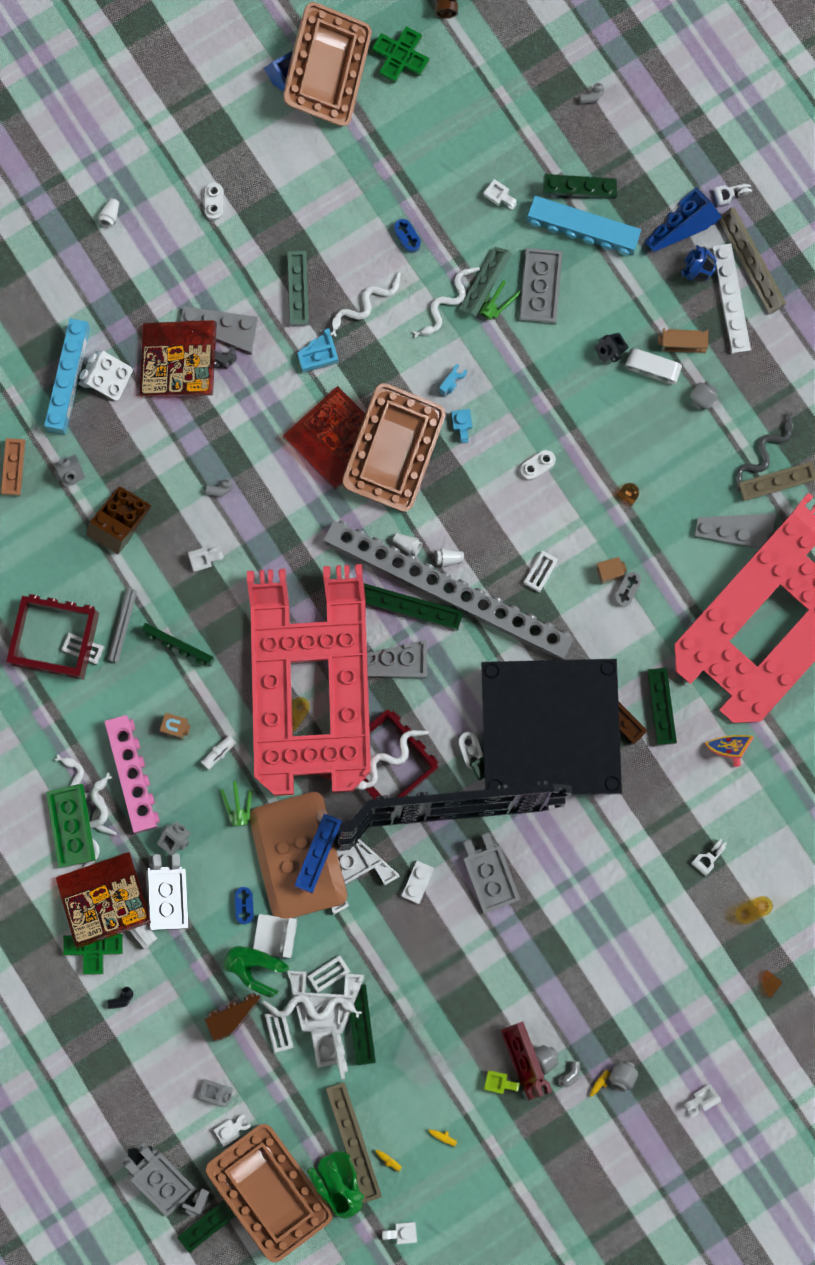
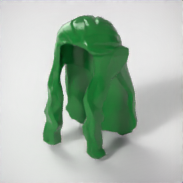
(241, 958)
(340, 1182)

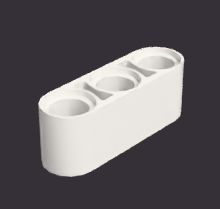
(653, 366)

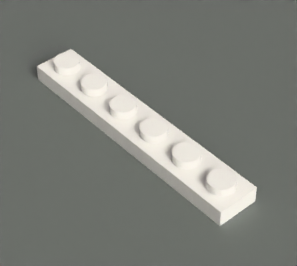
(731, 299)

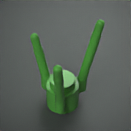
(489, 309)
(239, 816)

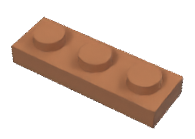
(13, 467)

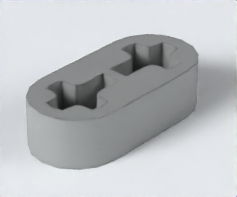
(623, 587)

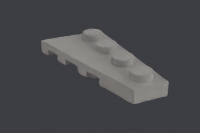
(738, 530)

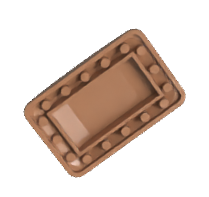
(327, 64)
(393, 447)
(282, 840)
(269, 1193)

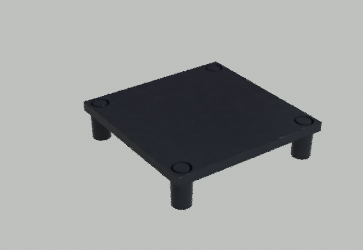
(552, 724)

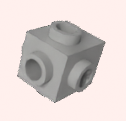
(69, 470)
(174, 838)

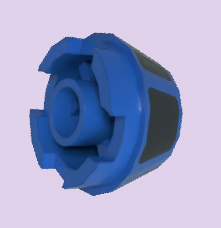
(699, 264)

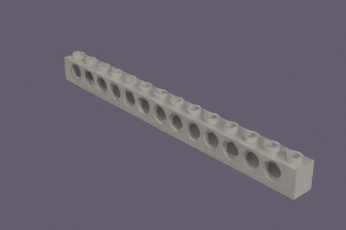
(436, 591)

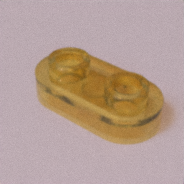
(299, 716)
(753, 910)

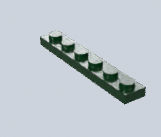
(412, 607)

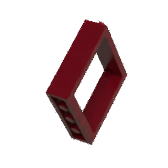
(80, 670)
(417, 745)

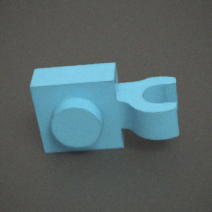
(449, 385)
(462, 422)

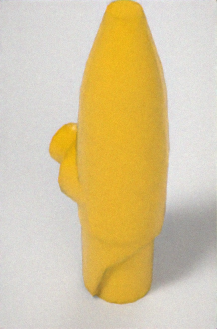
(600, 1082)
(443, 1137)
(390, 1162)

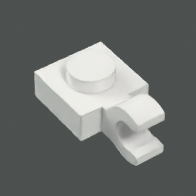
(498, 193)
(202, 558)
(704, 1098)
(404, 1233)

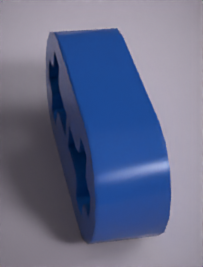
(410, 233)
(239, 905)

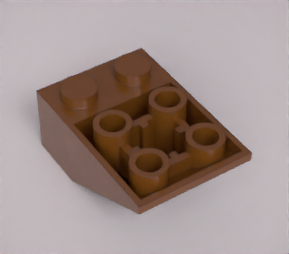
(118, 520)
(228, 1021)

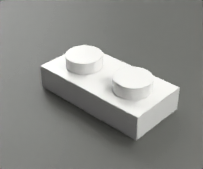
(417, 882)

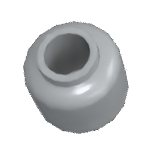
(704, 395)
(547, 1058)
(623, 1076)

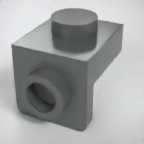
(225, 361)

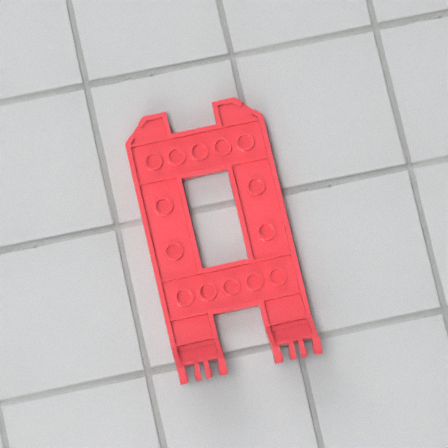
(707, 641)
(273, 649)

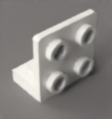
(275, 935)

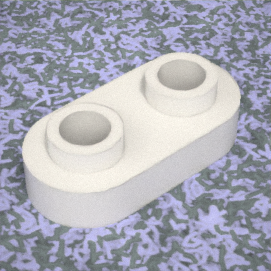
(214, 200)
(540, 467)
(471, 751)

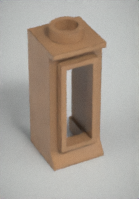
(683, 341)

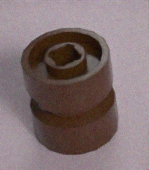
(446, 8)

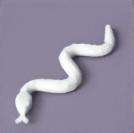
(446, 300)
(366, 302)
(389, 759)
(80, 773)
(99, 785)
(348, 1005)

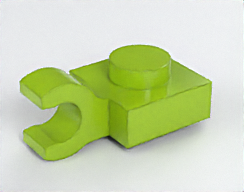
(497, 1083)

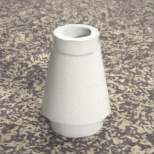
(109, 213)
(407, 543)
(448, 557)

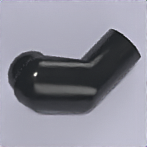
(123, 1000)

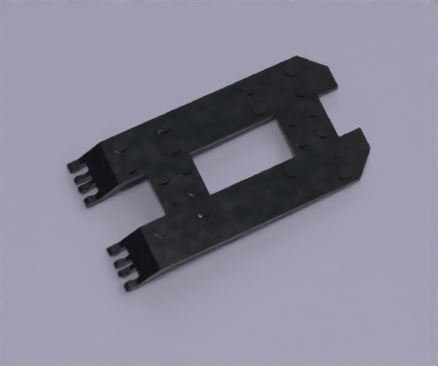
(451, 806)

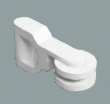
(743, 190)
(700, 866)

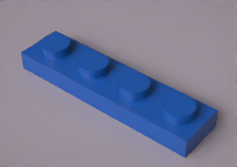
(318, 853)

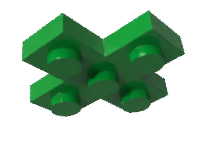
(400, 54)
(94, 953)

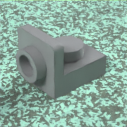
(216, 1093)
(200, 1200)

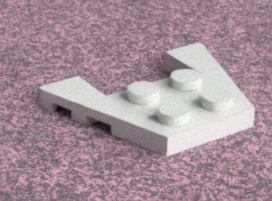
(359, 861)
(338, 1016)

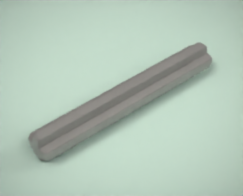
(122, 625)

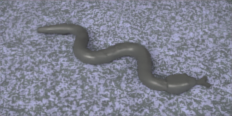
(763, 452)

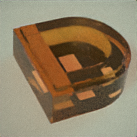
(629, 493)

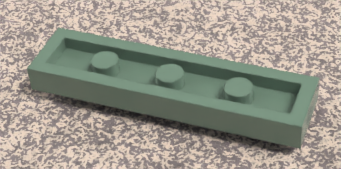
(485, 281)
(298, 288)

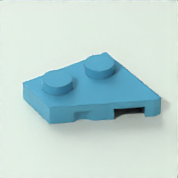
(318, 353)

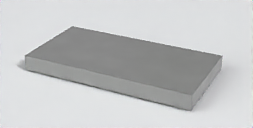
(540, 286)

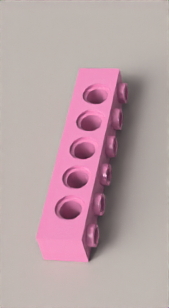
(114, 729)

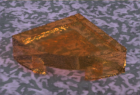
(770, 983)

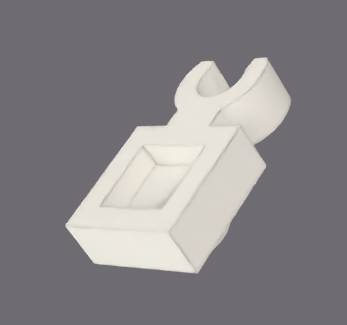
(229, 1131)

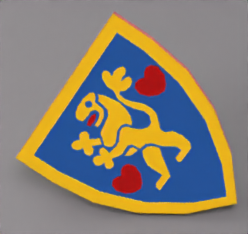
(730, 746)

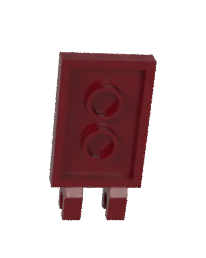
(525, 1060)

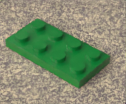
(70, 826)

